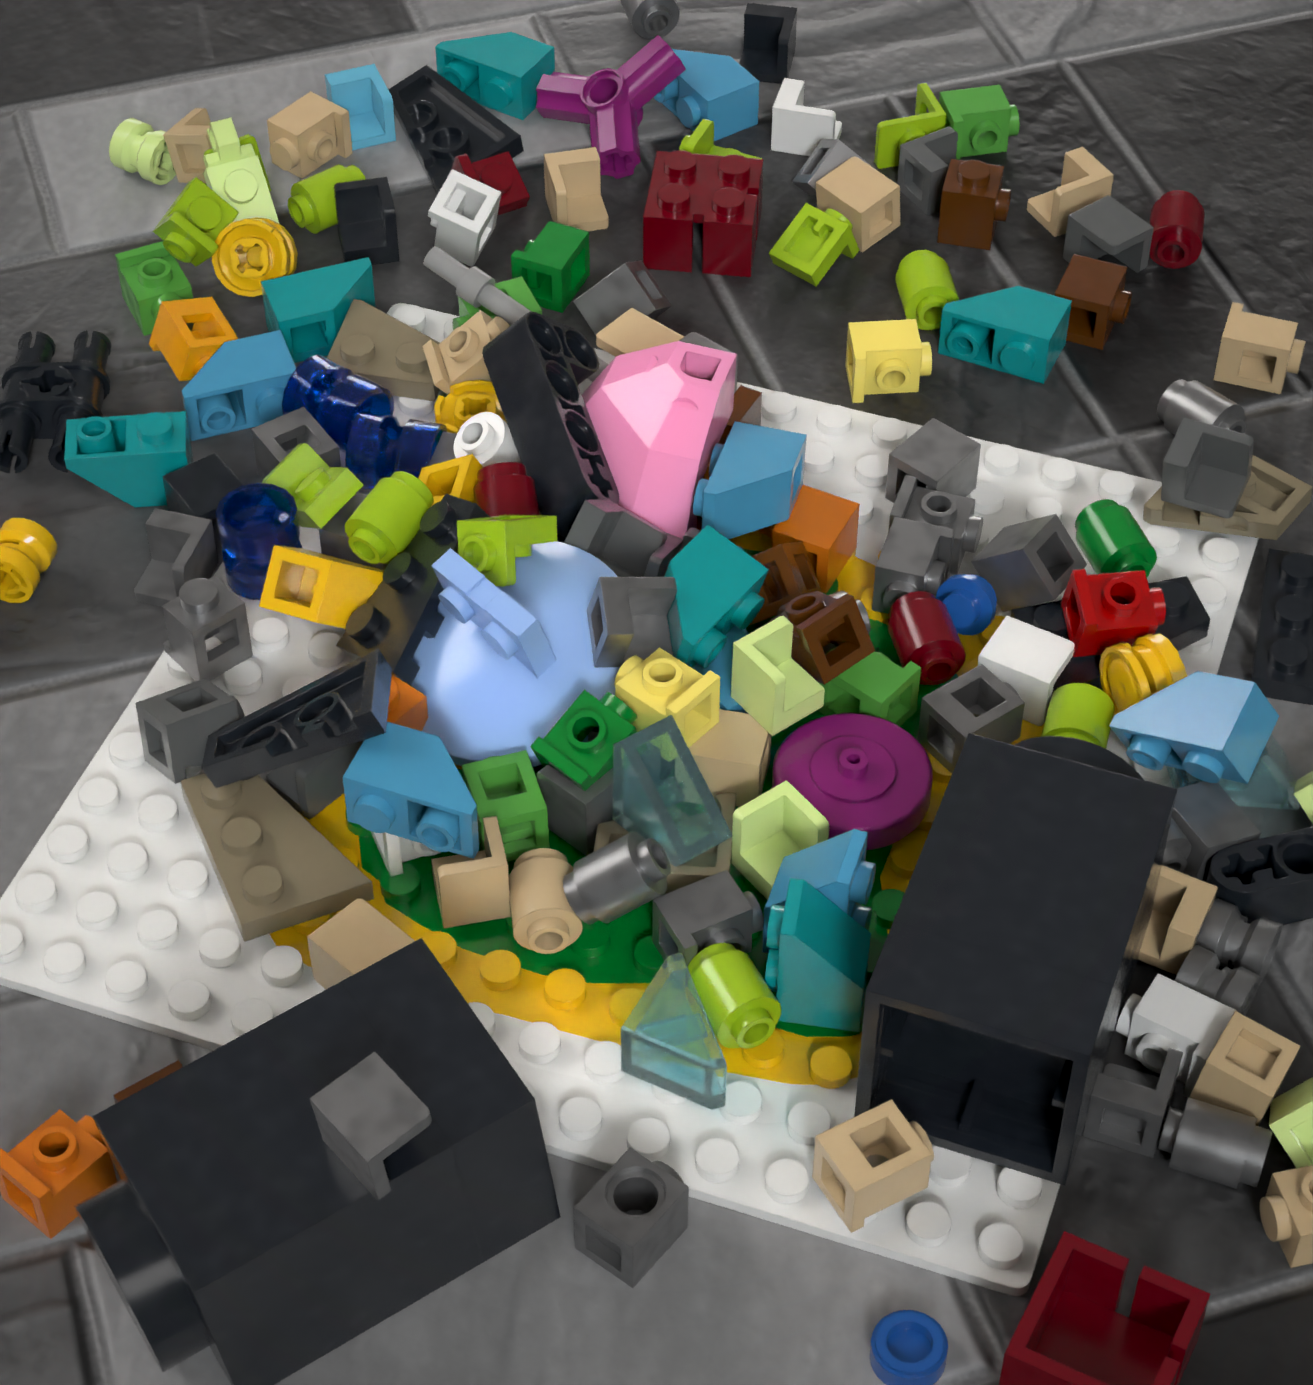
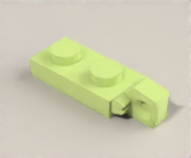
(237, 173)

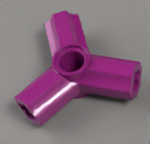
(611, 102)

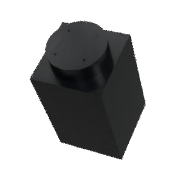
(1015, 950)
(255, 1232)

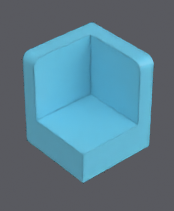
(368, 103)

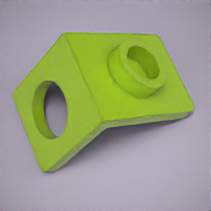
(895, 132)

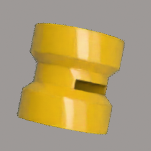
(25, 559)

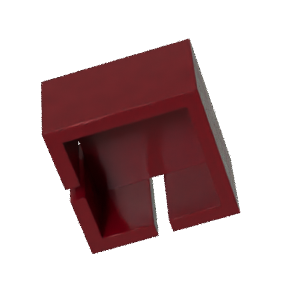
(705, 190)
(1080, 1339)

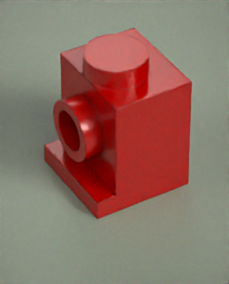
(1110, 609)

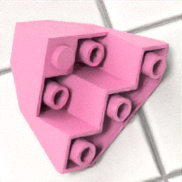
(659, 425)

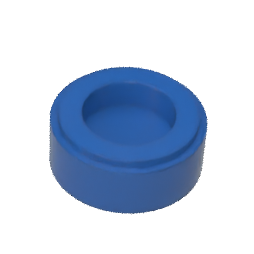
(908, 1349)

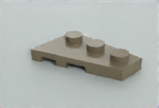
(269, 856)

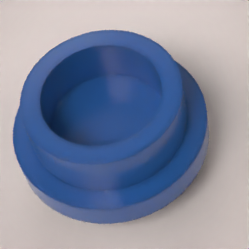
(969, 602)

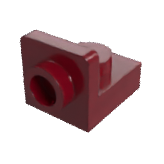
(499, 174)

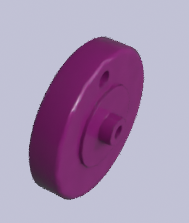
(858, 775)

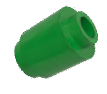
(1113, 539)

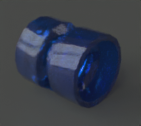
(334, 396)
(381, 446)
(249, 526)

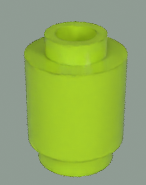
(313, 198)
(925, 287)
(388, 518)
(1080, 713)
(734, 996)

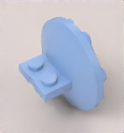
(511, 653)

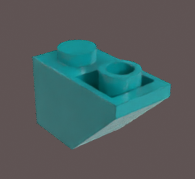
(497, 70)
(314, 304)
(1007, 331)
(129, 453)
(714, 593)
(819, 960)

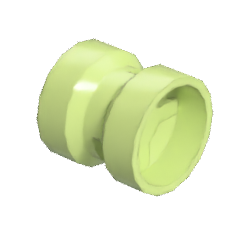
(141, 150)

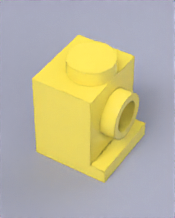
(885, 358)
(669, 687)

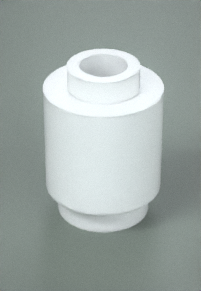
(487, 439)

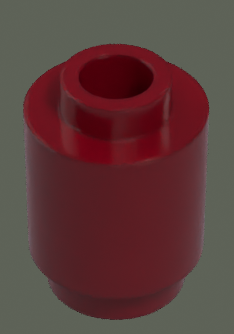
(1177, 229)
(506, 490)
(926, 636)

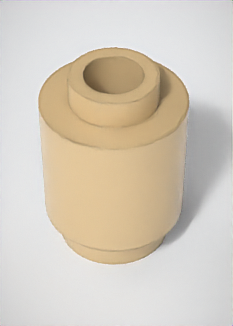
(538, 902)

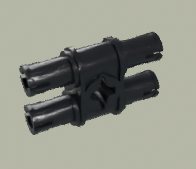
(45, 394)

